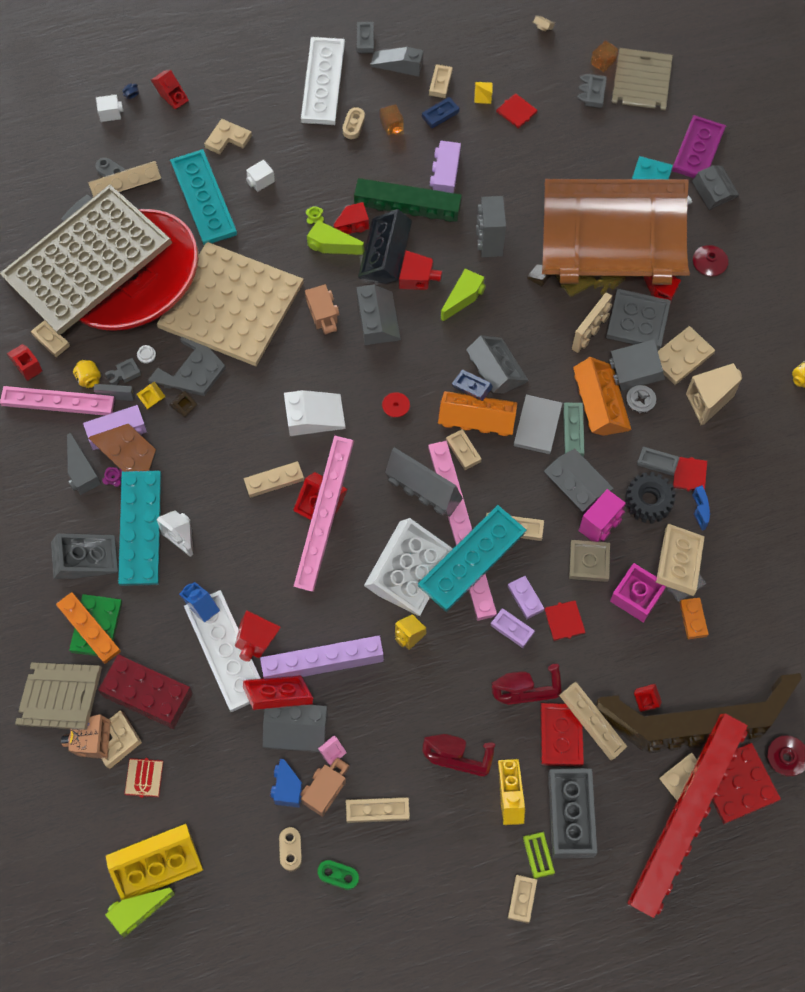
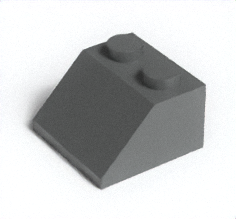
(715, 186)

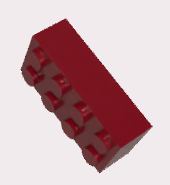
(145, 691)

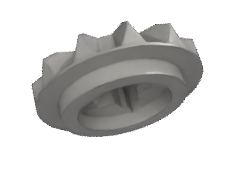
(643, 392)

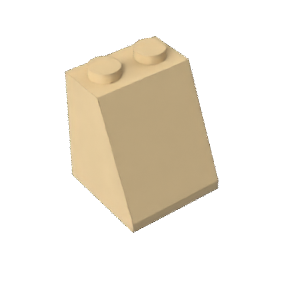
(713, 390)

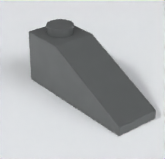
(401, 60)
(80, 471)

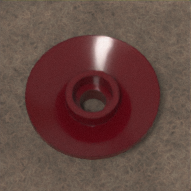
(707, 265)
(787, 746)

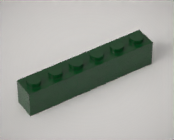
(408, 199)

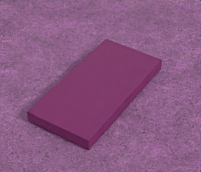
(698, 146)

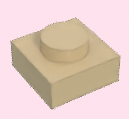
(543, 23)

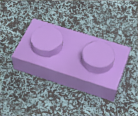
(525, 597)
(512, 628)

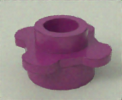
(109, 472)

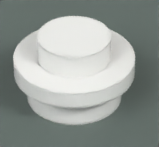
(146, 354)

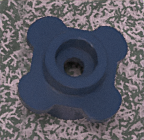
(130, 91)

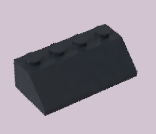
(385, 247)

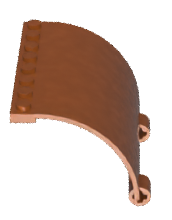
(615, 228)

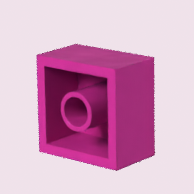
(602, 517)
(638, 592)

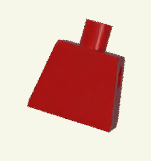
(417, 272)
(254, 636)

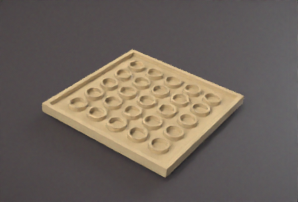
(232, 304)

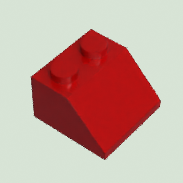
(309, 493)

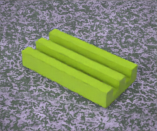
(542, 873)

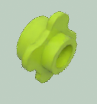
(314, 211)

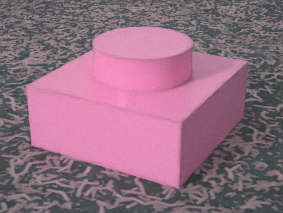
(331, 750)

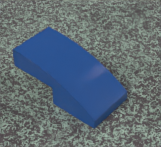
(702, 512)

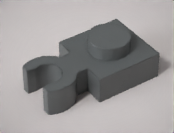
(126, 370)

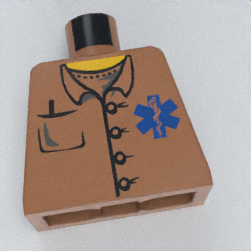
(90, 742)

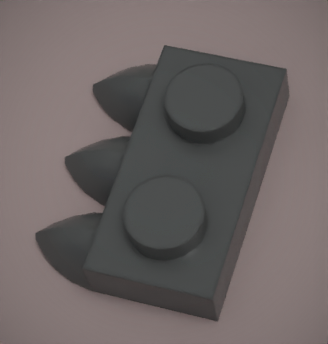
(593, 89)

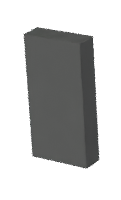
(118, 391)
(658, 461)

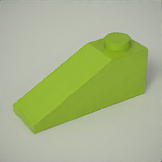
(330, 240)
(463, 294)
(133, 911)

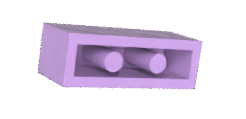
(446, 166)
(127, 416)

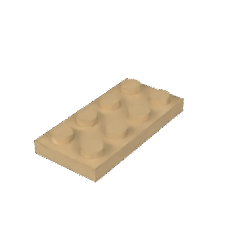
(680, 559)

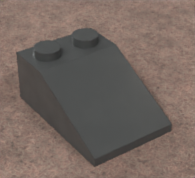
(83, 555)

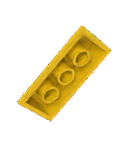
(154, 863)

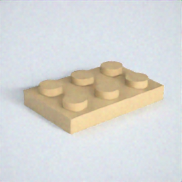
(591, 323)
(684, 355)

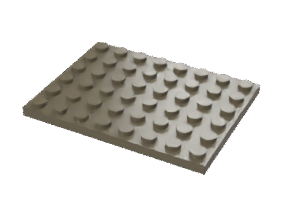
(85, 259)

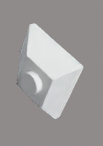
(178, 530)

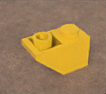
(409, 631)

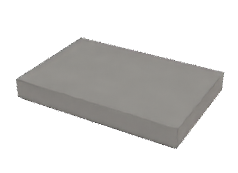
(538, 424)

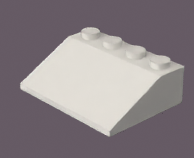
(404, 563)

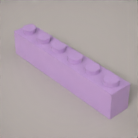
(324, 658)

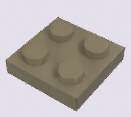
(589, 560)

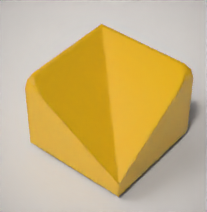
(483, 92)
(150, 395)

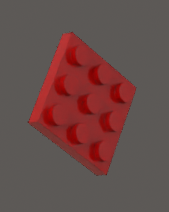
(745, 787)

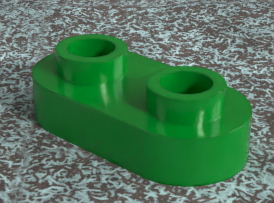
(338, 875)

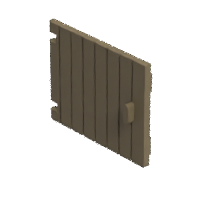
(642, 78)
(59, 696)

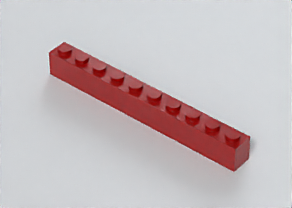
(687, 815)

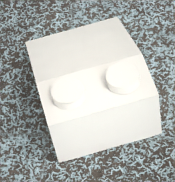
(313, 412)

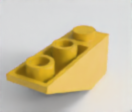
(511, 792)

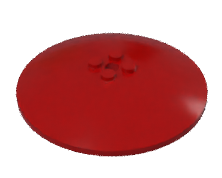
(158, 283)

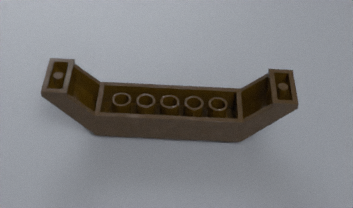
(694, 726)

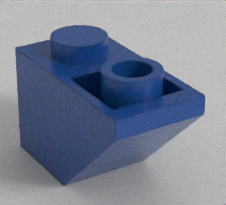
(199, 601)
(288, 786)

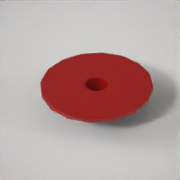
(396, 404)

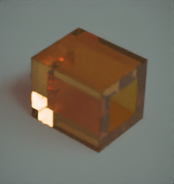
(604, 56)
(391, 119)

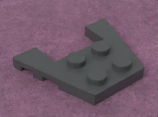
(196, 373)

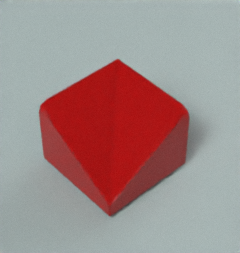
(647, 697)

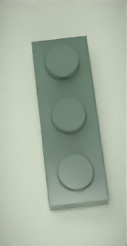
(573, 427)

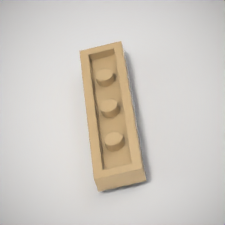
(127, 179)
(593, 721)

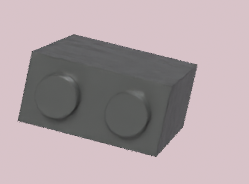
(637, 365)

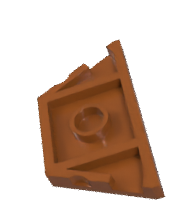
(125, 448)

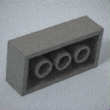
(572, 813)

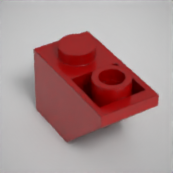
(169, 88)
(353, 219)
(663, 291)
(25, 361)

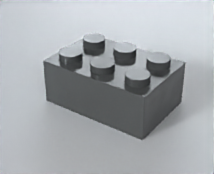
(491, 226)

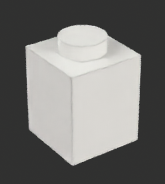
(109, 108)
(260, 175)

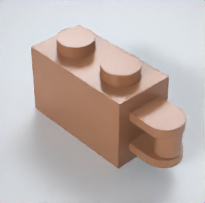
(322, 308)
(325, 787)

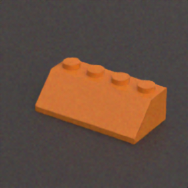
(601, 397)
(472, 413)

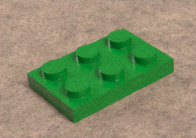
(105, 612)

